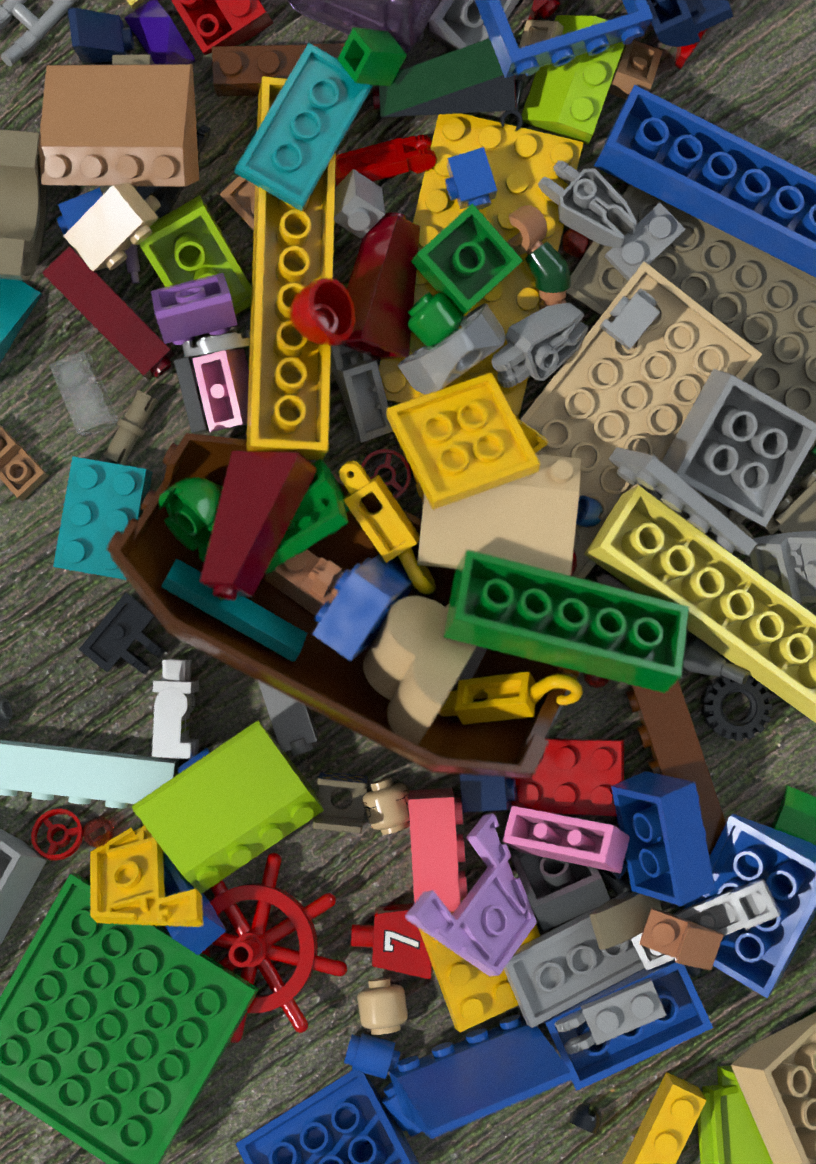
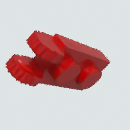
(387, 159)

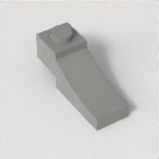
(361, 391)

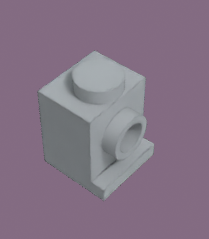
(631, 318)

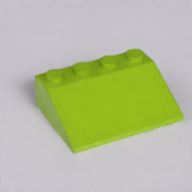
(228, 807)

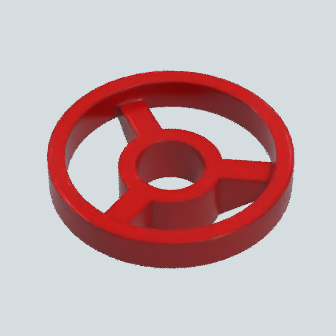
(397, 486)
(54, 846)

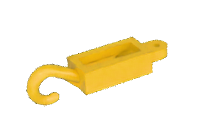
(387, 529)
(508, 696)

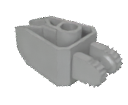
(589, 205)
(539, 344)

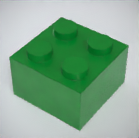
(466, 259)

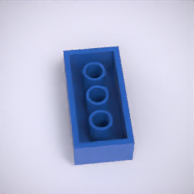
(683, 1021)

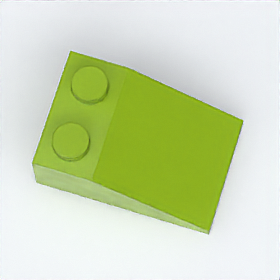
(192, 247)

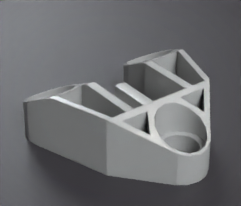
(435, 367)

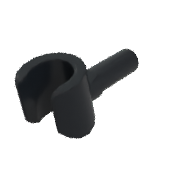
(519, 89)

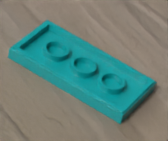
(303, 128)

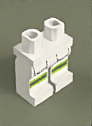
(173, 711)

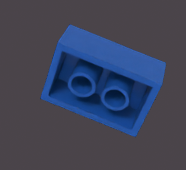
(361, 605)
(667, 837)

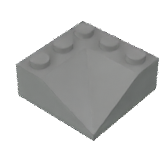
(740, 446)

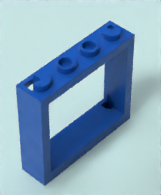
(562, 48)

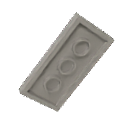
(681, 498)
(566, 969)

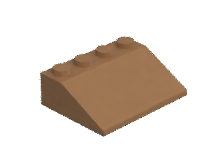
(119, 125)

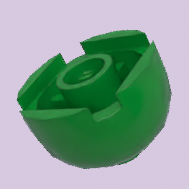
(192, 510)

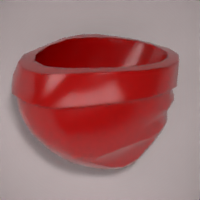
(324, 312)

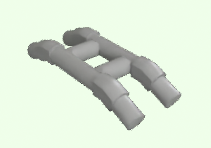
(37, 27)

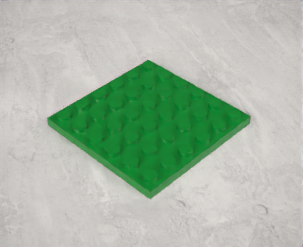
(114, 1029)

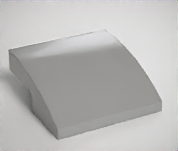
(788, 563)

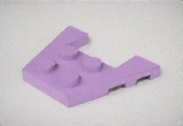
(493, 914)

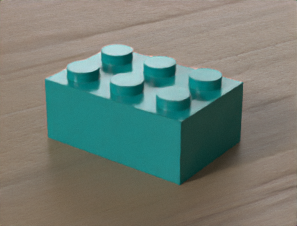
(96, 505)

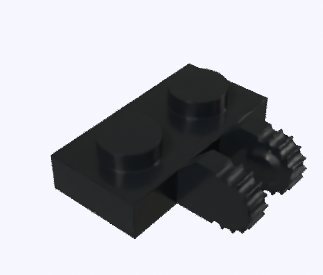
(118, 633)

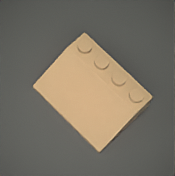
(517, 521)
(781, 1091)

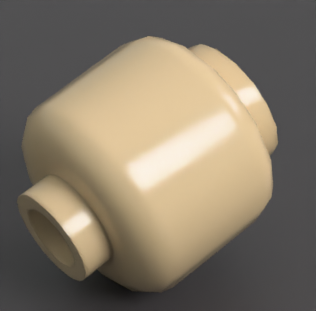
(382, 1006)

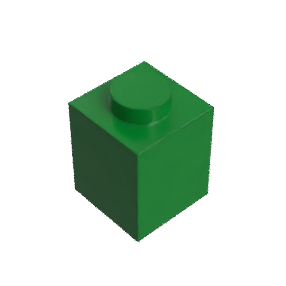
(371, 56)

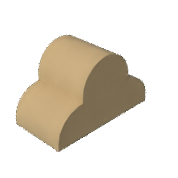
(414, 664)

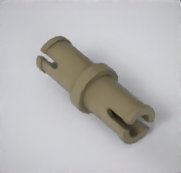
(131, 427)

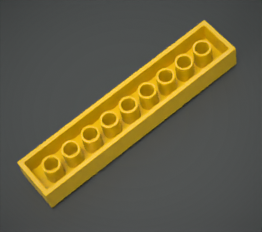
(285, 369)

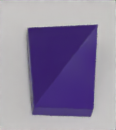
(159, 35)

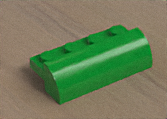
(318, 515)

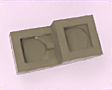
(621, 919)

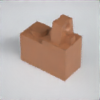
(307, 580)

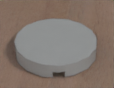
(216, 343)

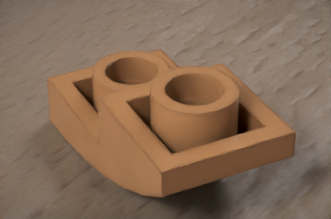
(18, 468)

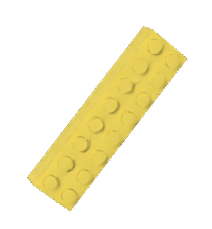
(726, 599)

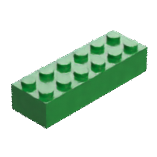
(567, 622)

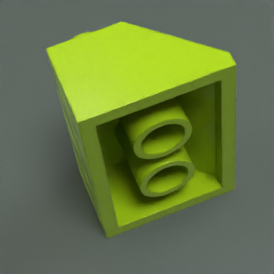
(572, 95)

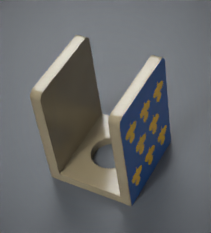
(334, 818)

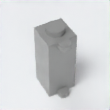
(290, 721)

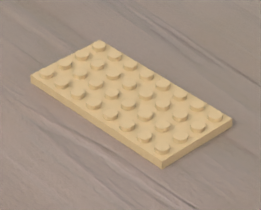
(634, 395)

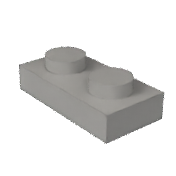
(650, 239)

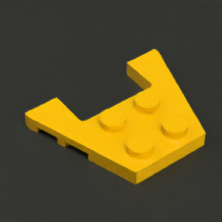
(130, 885)

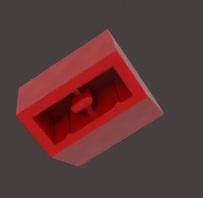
(222, 21)

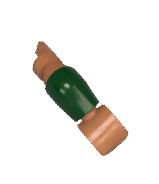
(545, 263)

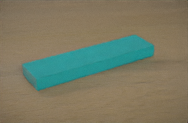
(239, 613)

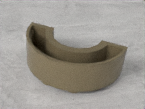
(21, 204)

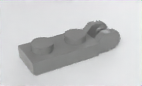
(613, 1015)

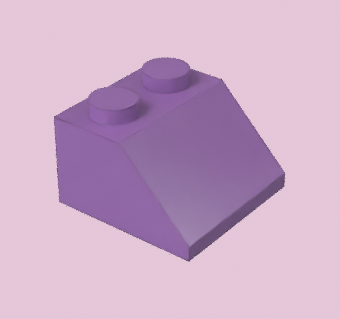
(194, 309)

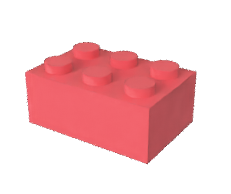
(436, 845)

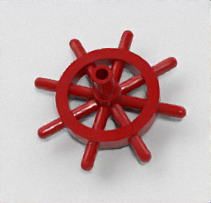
(256, 947)

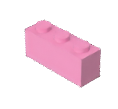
(566, 839)

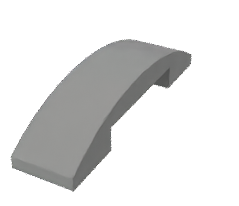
(724, 913)

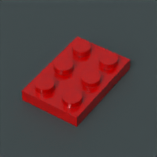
(574, 778)

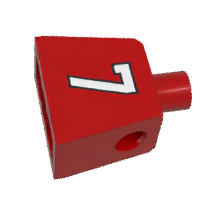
(394, 942)

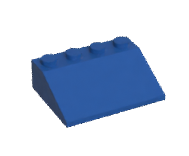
(788, 866)
(477, 1076)
(332, 1127)

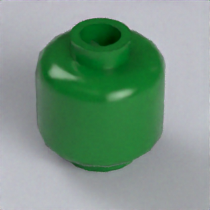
(434, 318)

